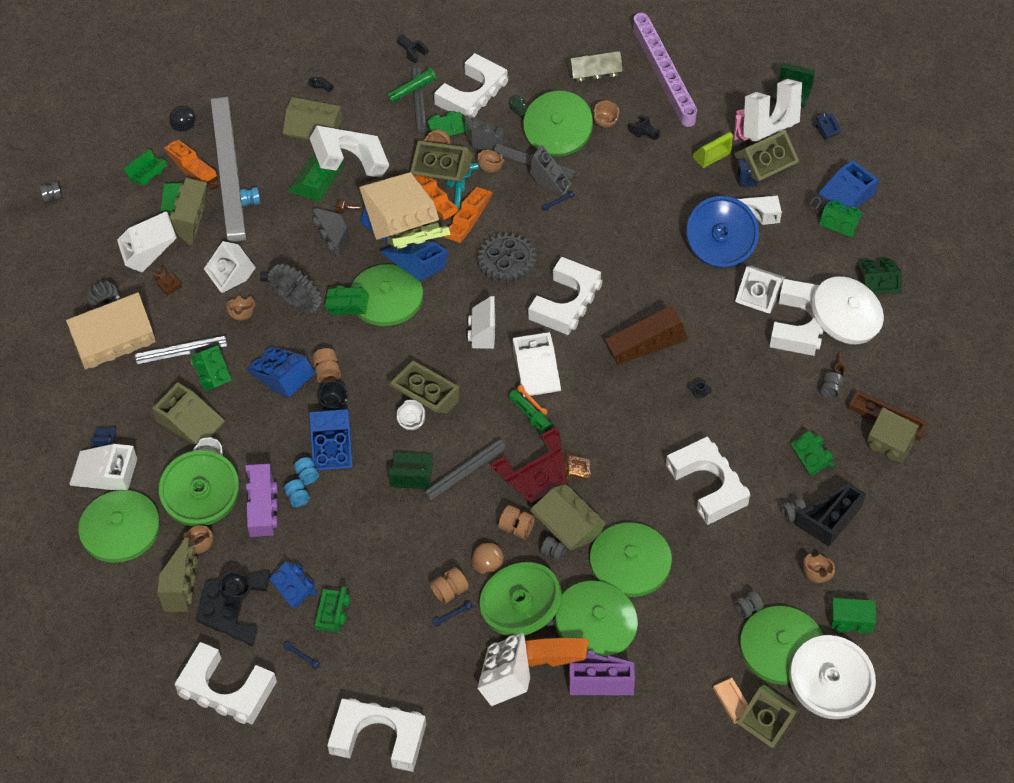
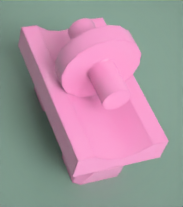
(739, 125)

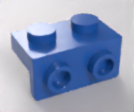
(293, 583)

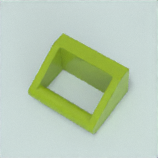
(714, 150)

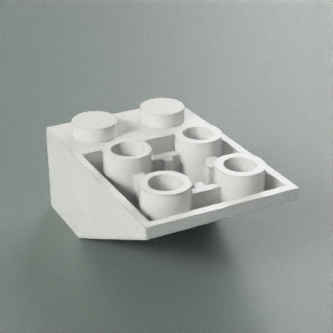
(146, 241)
(536, 364)
(105, 467)
(505, 670)

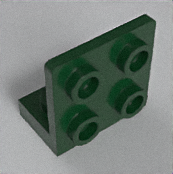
(798, 74)
(881, 275)
(411, 470)

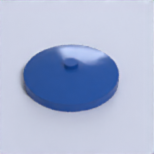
(722, 232)

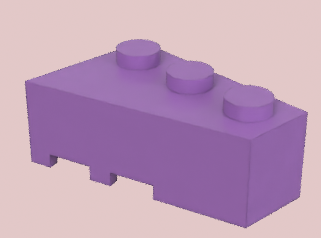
(261, 500)
(601, 676)

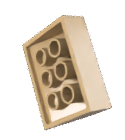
(397, 205)
(111, 331)

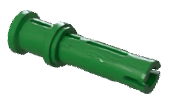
(419, 81)
(537, 418)

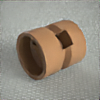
(326, 365)
(510, 519)
(449, 585)

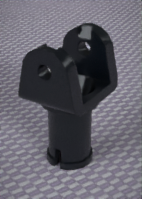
(412, 48)
(644, 128)

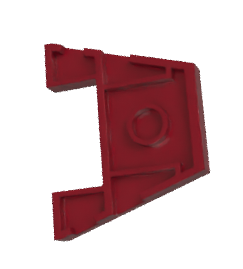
(540, 475)

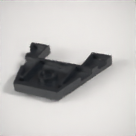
(223, 615)

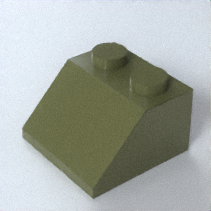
(892, 435)
(768, 716)

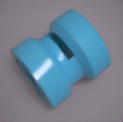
(246, 199)
(306, 472)
(296, 492)

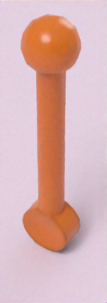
(521, 388)

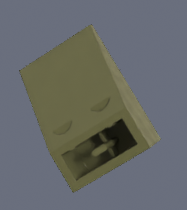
(187, 415)
(178, 579)

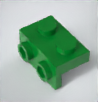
(451, 123)
(144, 168)
(840, 218)
(211, 368)
(812, 453)
(332, 609)

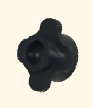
(700, 393)

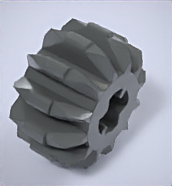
(102, 294)

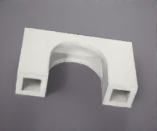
(468, 103)
(786, 113)
(366, 147)
(565, 316)
(797, 338)
(705, 456)
(242, 704)
(356, 715)

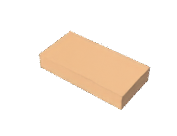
(731, 699)

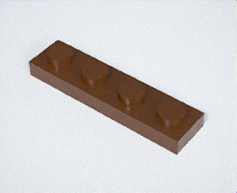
(872, 407)

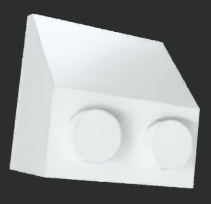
(229, 266)
(759, 289)
(483, 324)

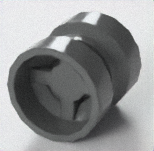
(50, 192)
(832, 385)
(790, 510)
(553, 548)
(749, 604)

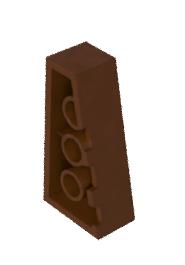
(647, 336)

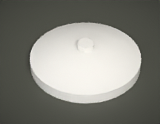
(847, 310)
(832, 677)

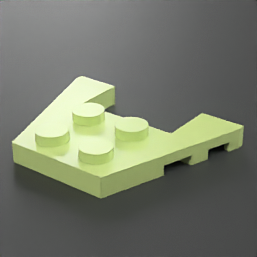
(417, 235)

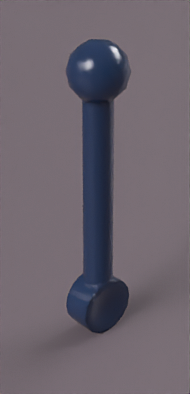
(571, 194)
(437, 621)
(288, 646)

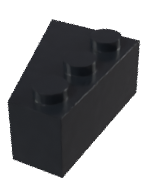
(830, 516)

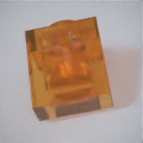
(577, 467)

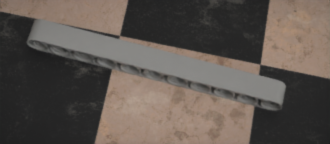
(228, 170)

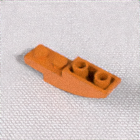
(188, 162)

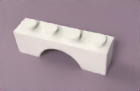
(765, 209)

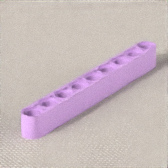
(664, 70)

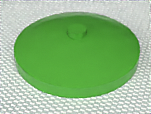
(558, 122)
(392, 294)
(199, 488)
(119, 526)
(631, 558)
(520, 599)
(599, 615)
(772, 640)

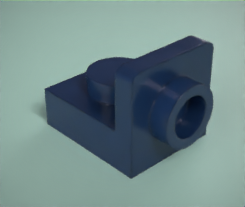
(827, 125)
(744, 173)
(103, 437)

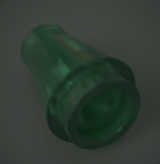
(519, 106)

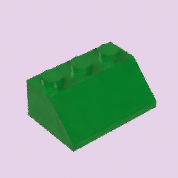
(314, 180)

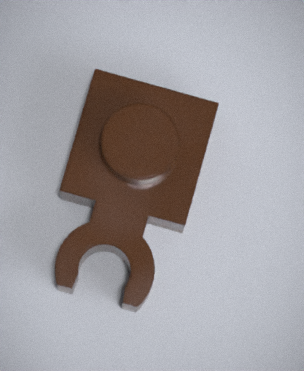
(167, 282)

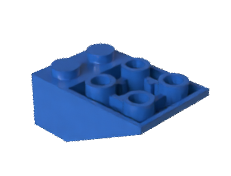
(851, 185)
(418, 259)
(282, 370)
(331, 439)

